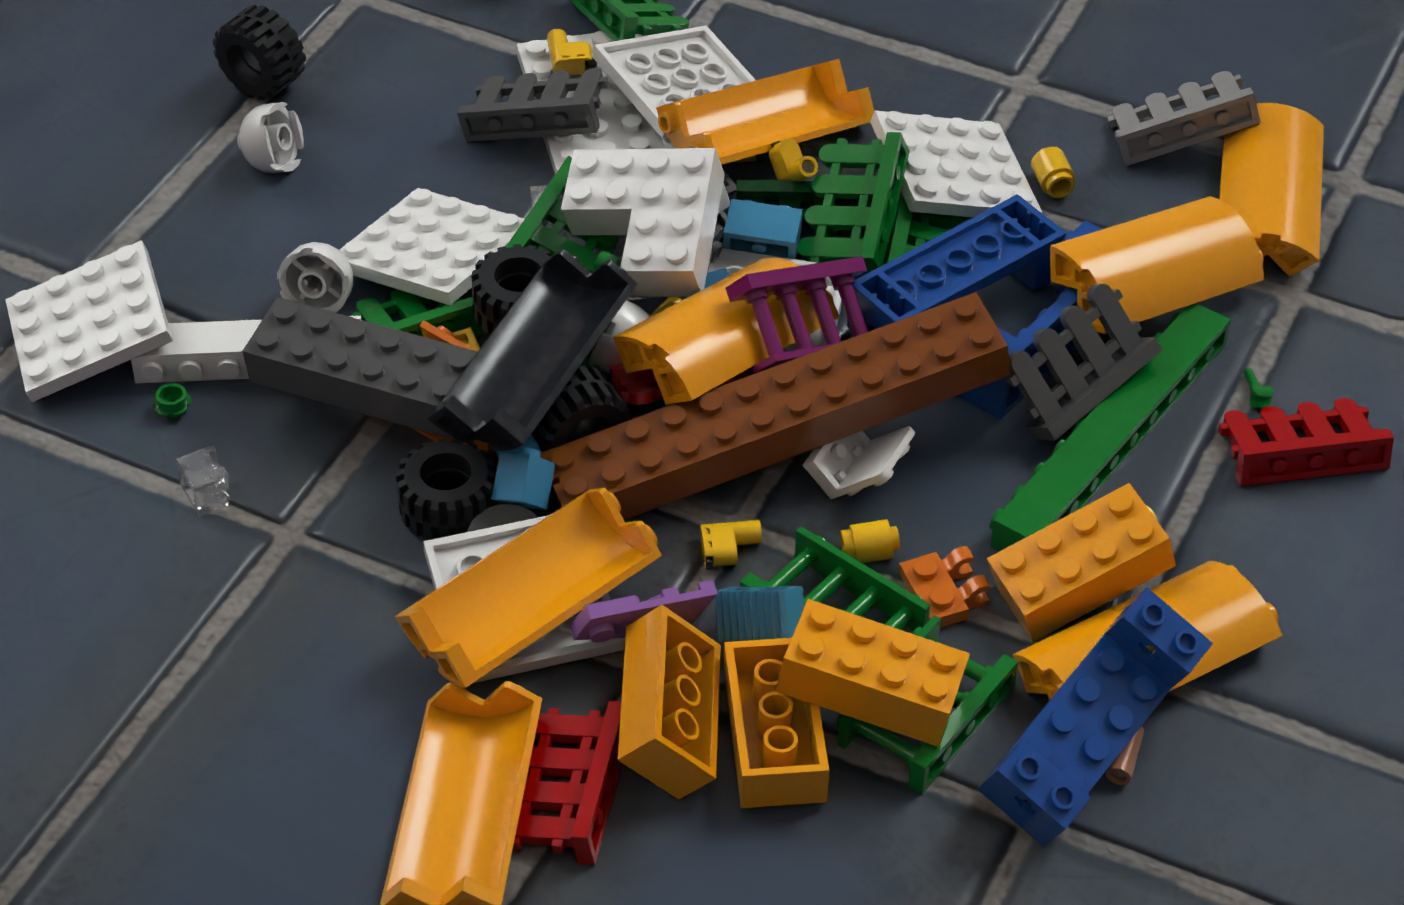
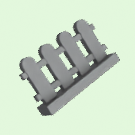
(1193, 124)

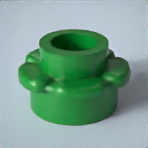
(172, 400)

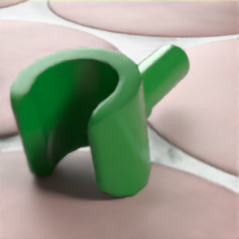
(1259, 395)

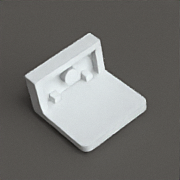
(857, 461)

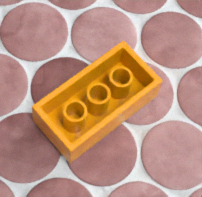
(1081, 562)
(872, 672)
(670, 702)
(773, 735)

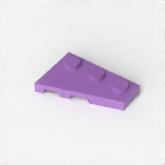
(609, 618)

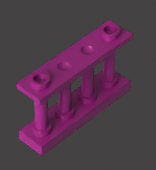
(784, 285)

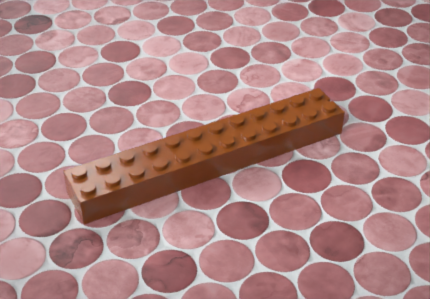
(786, 409)

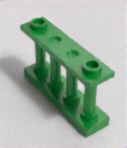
(845, 571)
(969, 714)

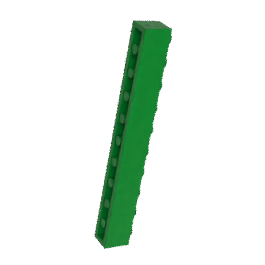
(1113, 428)

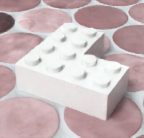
(657, 199)

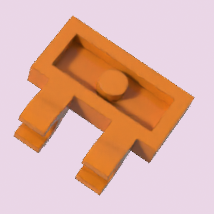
(934, 583)

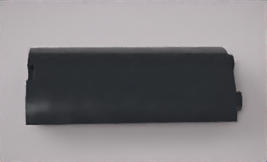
(533, 352)

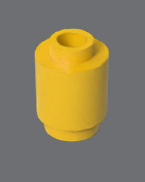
(1053, 172)
(870, 541)

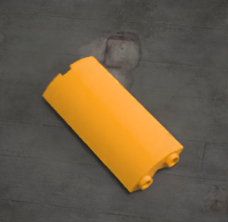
(768, 110)
(1276, 183)
(1162, 259)
(709, 337)
(528, 587)
(1208, 597)
(463, 798)

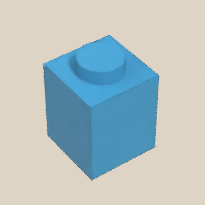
(523, 479)

